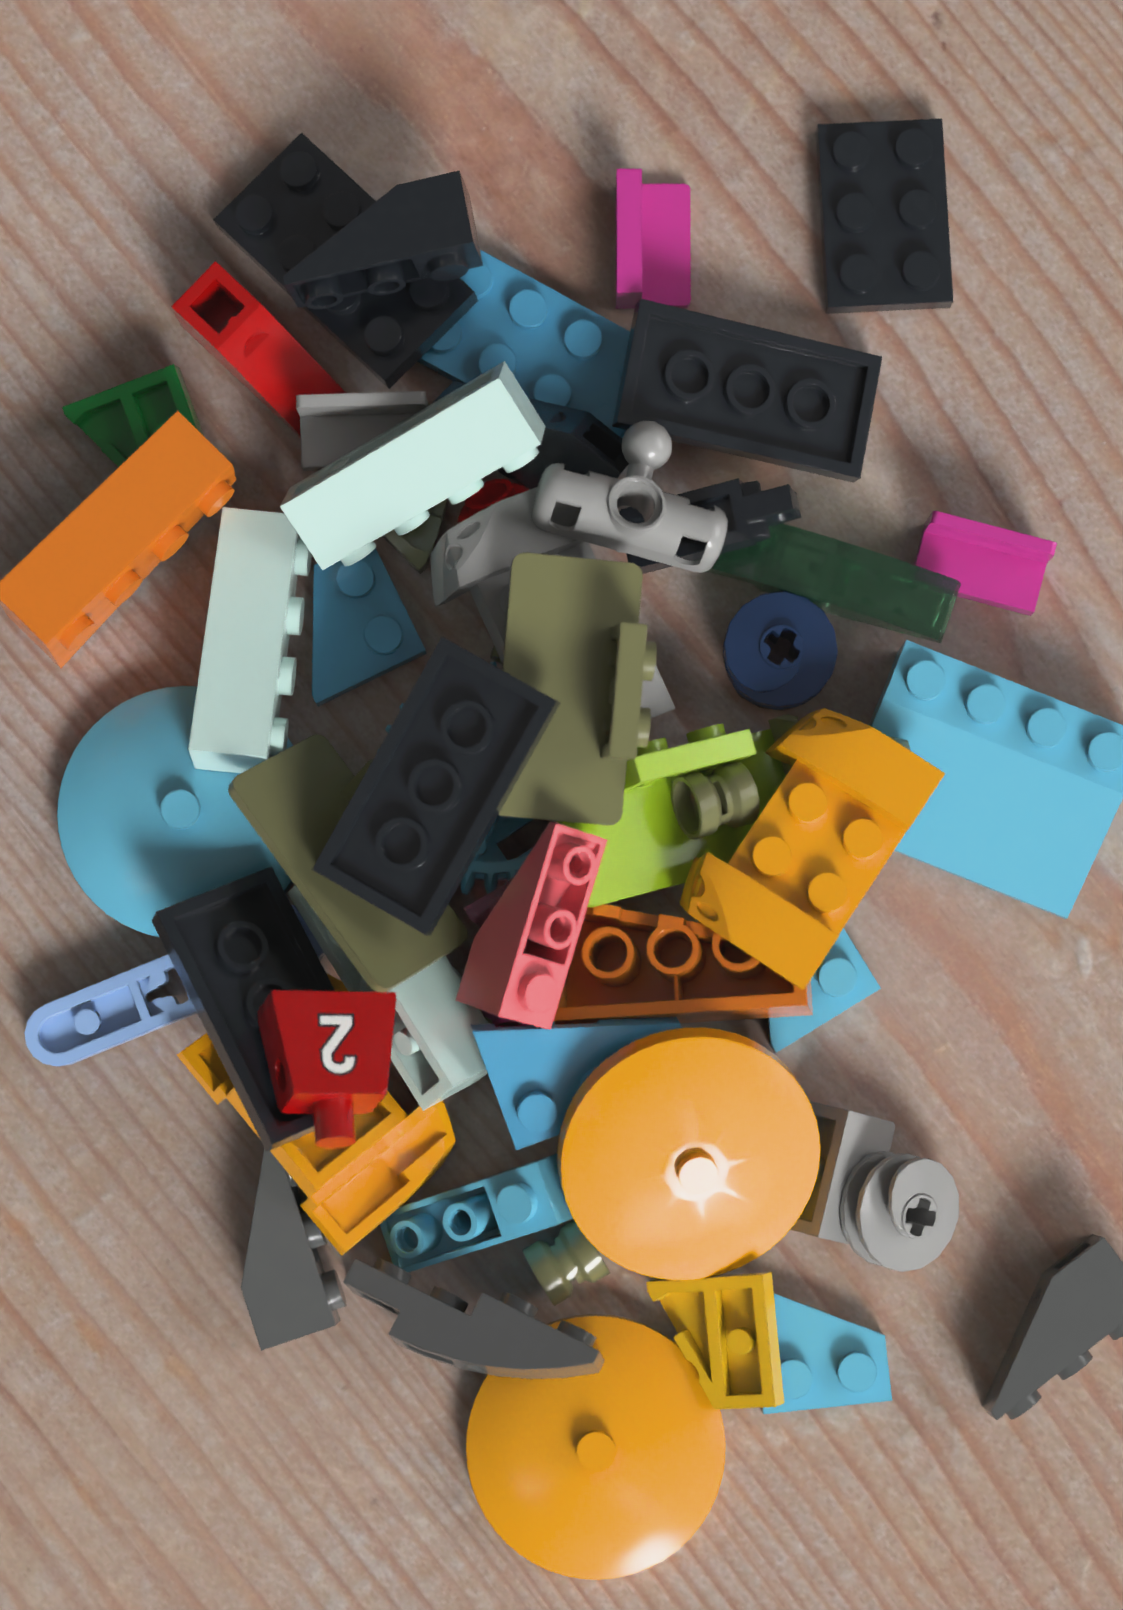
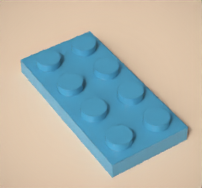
(546, 339)

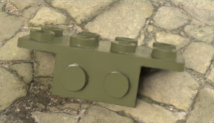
(581, 643)
(294, 810)

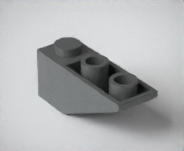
(283, 1270)
(1067, 1315)

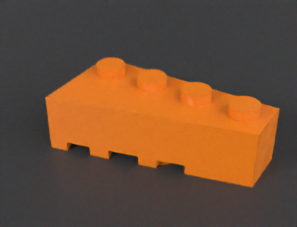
(116, 538)
(668, 968)

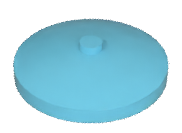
(146, 822)

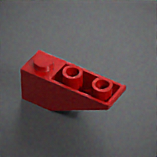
(251, 344)

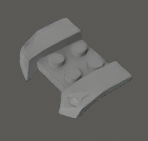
(479, 558)

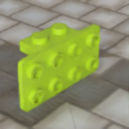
(647, 844)

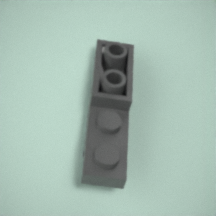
(494, 1340)

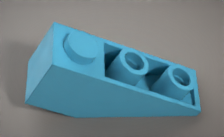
(476, 1215)

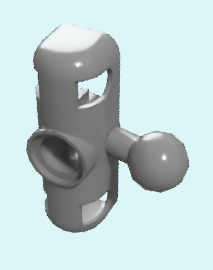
(666, 515)

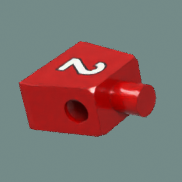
(328, 1055)

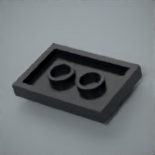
(884, 216)

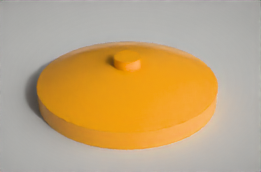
(688, 1153)
(598, 1465)

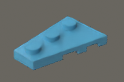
(542, 1069)

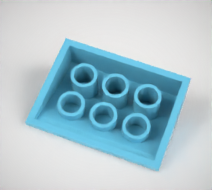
(1022, 780)

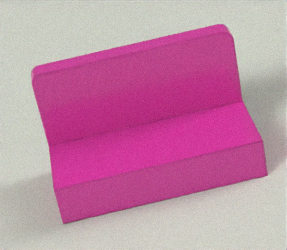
(652, 242)
(988, 561)

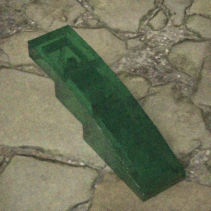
(846, 581)

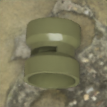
(715, 800)
(565, 1261)

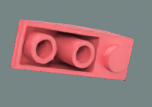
(532, 931)

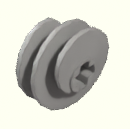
(899, 1210)

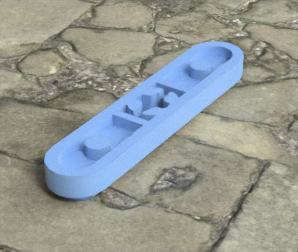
(110, 1013)

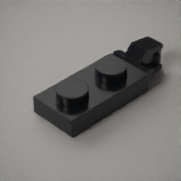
(747, 512)

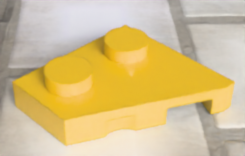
(728, 1335)

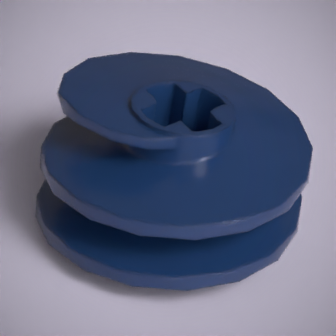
(747, 655)

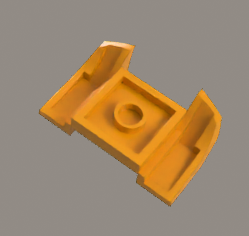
(812, 844)
(351, 1185)

